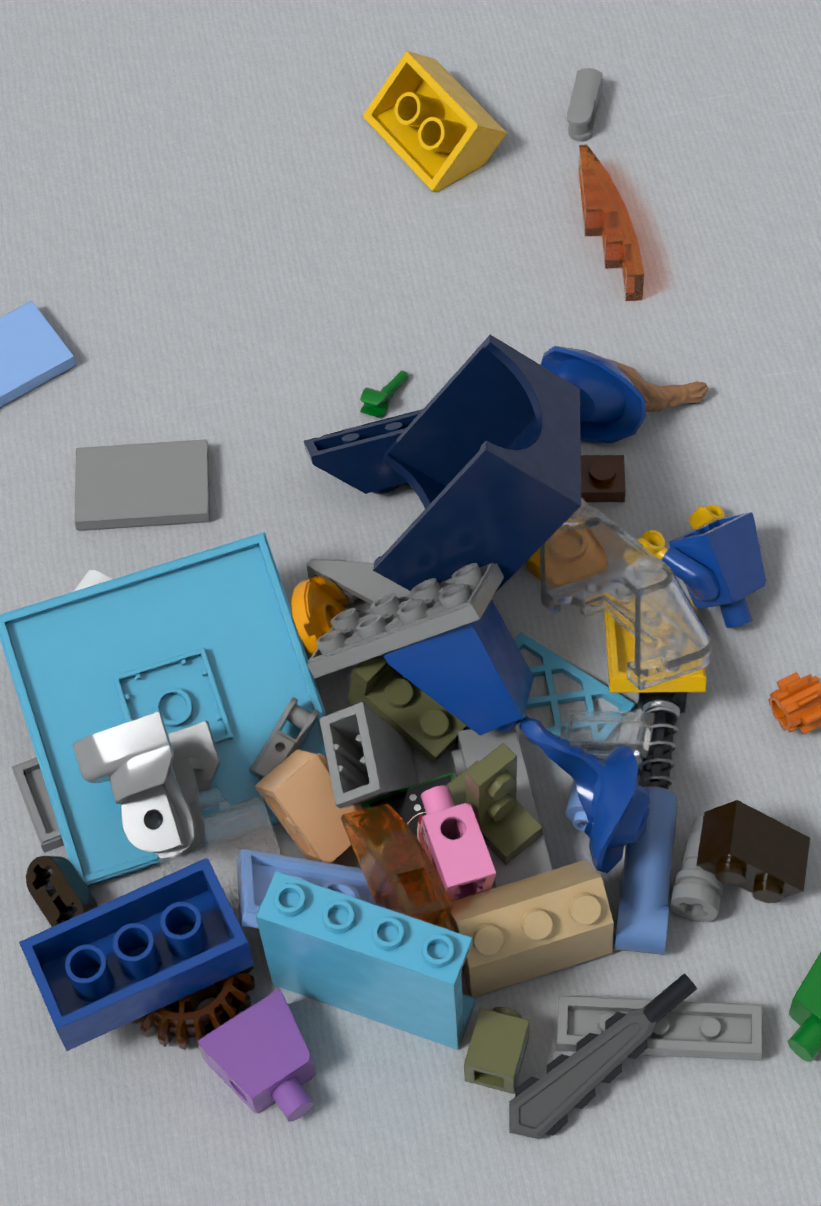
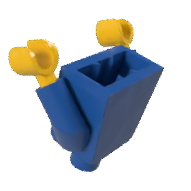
(715, 561)

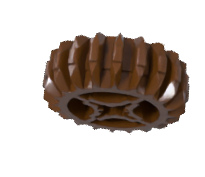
(189, 1022)

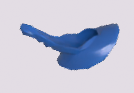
(607, 791)

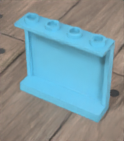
(366, 959)

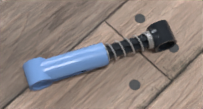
(648, 862)

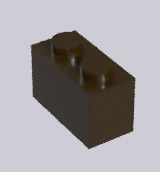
(753, 852)

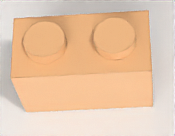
(305, 805)

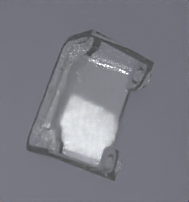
(607, 570)

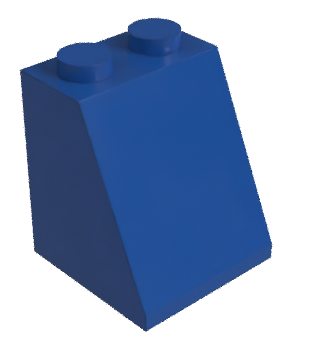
(471, 672)

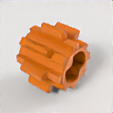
(797, 703)

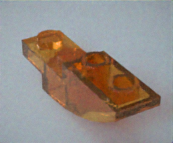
(397, 866)

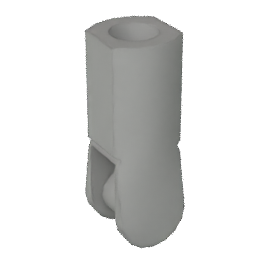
(584, 103)
(280, 745)

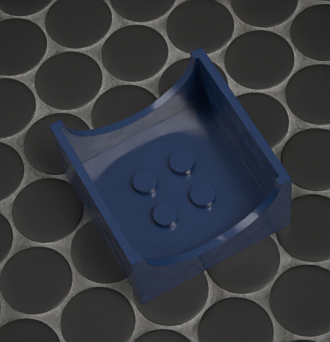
(491, 467)

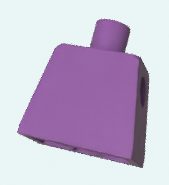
(263, 1057)

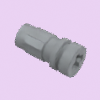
(695, 890)

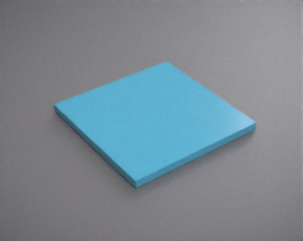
(178, 638)

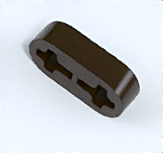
(66, 892)

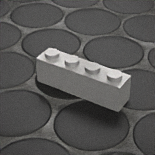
(475, 747)

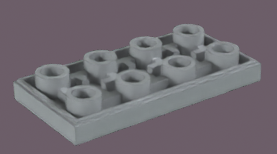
(407, 619)

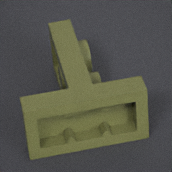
(404, 707)
(492, 791)

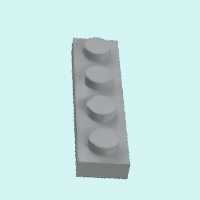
(686, 1031)

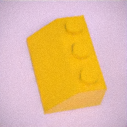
(433, 122)

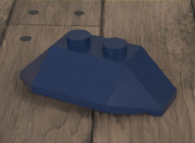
(358, 453)

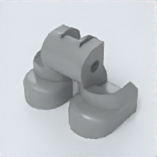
(154, 780)

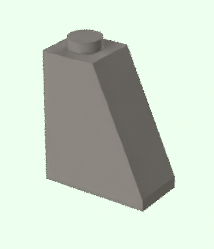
(365, 756)

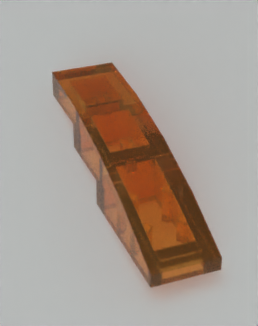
(608, 217)

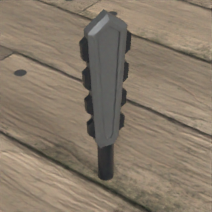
(571, 1080)

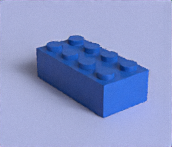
(137, 953)

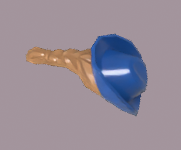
(614, 394)

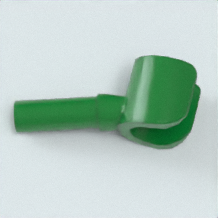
(377, 402)

